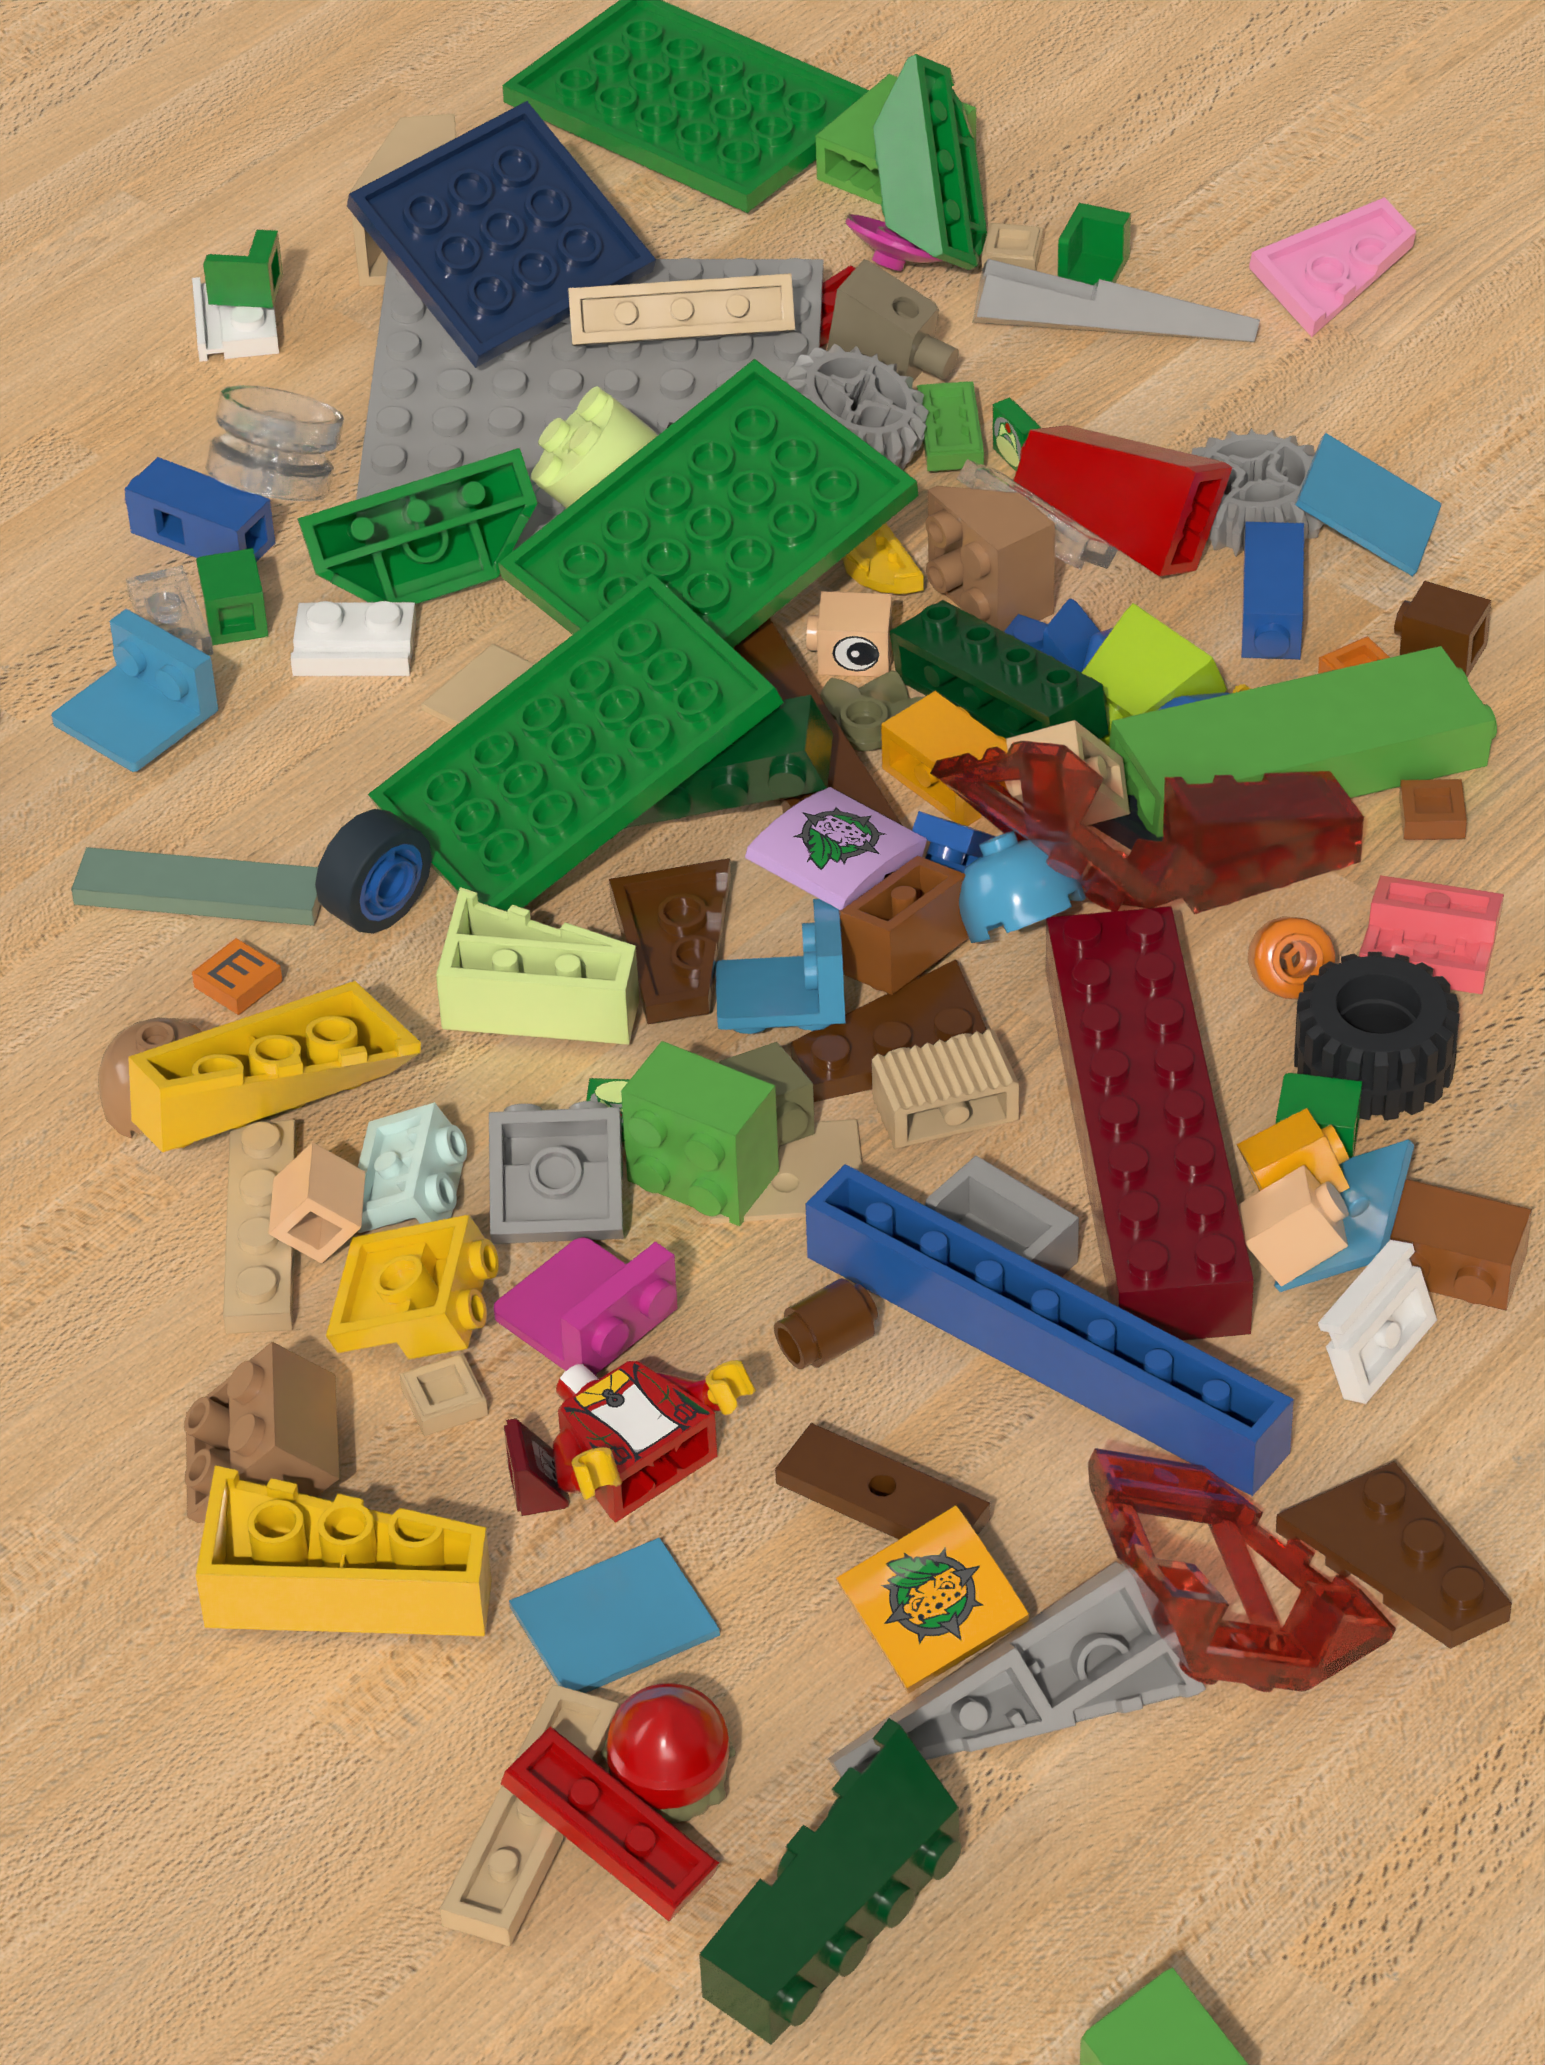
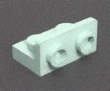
(411, 1167)

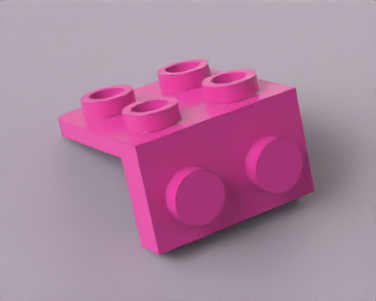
(590, 1303)

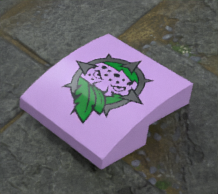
(834, 847)

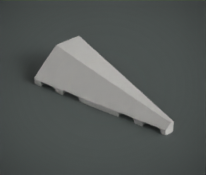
(1042, 300)
(1064, 1666)

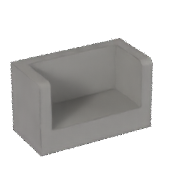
(1009, 1215)

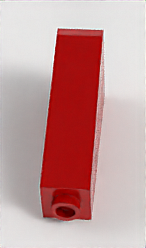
(1127, 492)

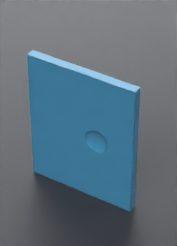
(1368, 504)
(1372, 1205)
(614, 1618)

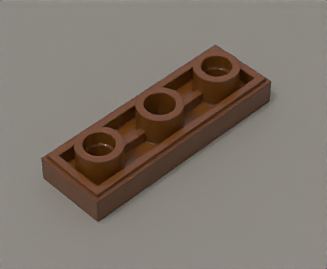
(871, 1485)

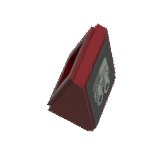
(532, 1471)

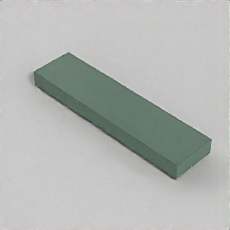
(197, 886)

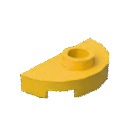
(884, 564)

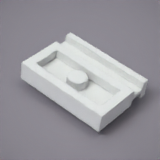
(232, 329)
(353, 639)
(1377, 1321)

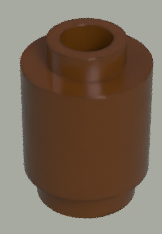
(826, 1324)

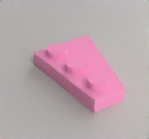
(1333, 262)

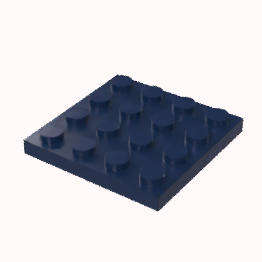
(499, 232)

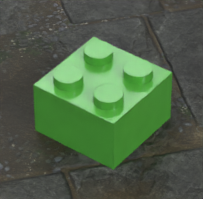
(700, 1132)

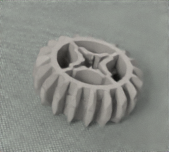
(864, 398)
(1261, 485)

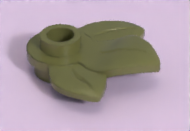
(865, 708)

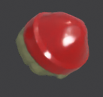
(670, 1750)

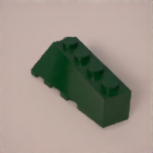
(834, 1890)

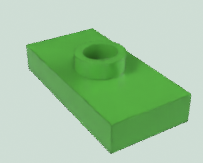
(951, 426)

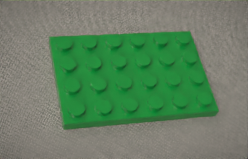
(686, 99)
(722, 507)
(577, 747)

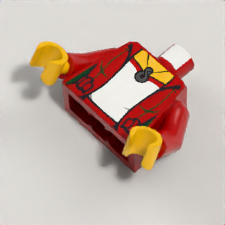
(638, 1430)

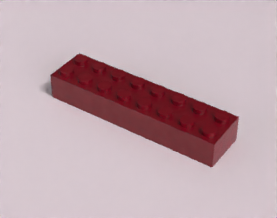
(1148, 1123)

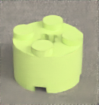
(588, 446)

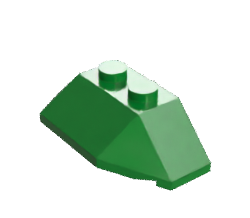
(930, 165)
(424, 533)

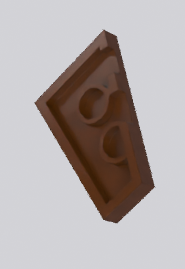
(677, 934)
(920, 1012)
(1404, 1550)

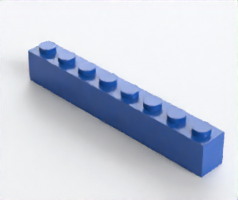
(1050, 1329)

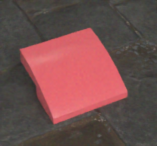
(1436, 925)

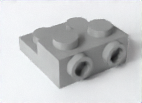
(556, 1173)

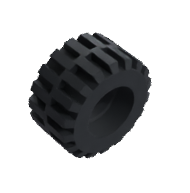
(1379, 1026)

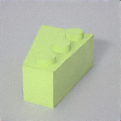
(534, 979)

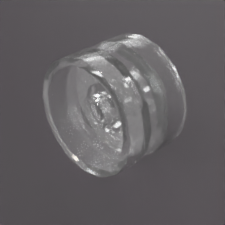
(274, 443)

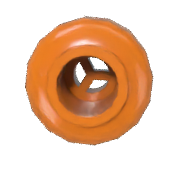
(1309, 944)

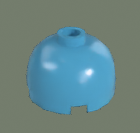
(1012, 888)

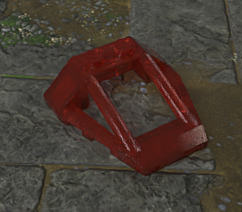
(1055, 800)
(1325, 1629)

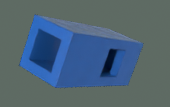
(197, 512)
(1273, 590)

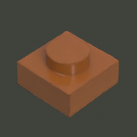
(1432, 809)

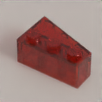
(1262, 831)

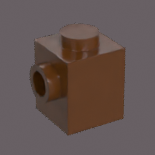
(1447, 620)

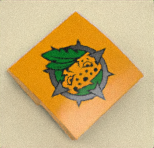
(933, 1599)

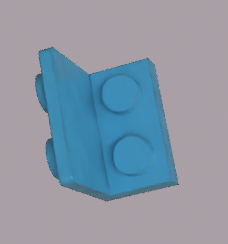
(146, 700)
(787, 990)

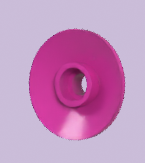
(889, 247)

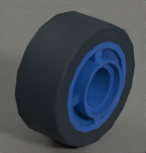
(373, 871)

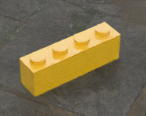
(264, 1065)
(336, 1565)

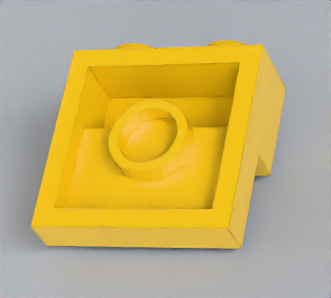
(414, 1288)

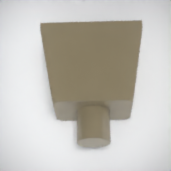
(890, 320)

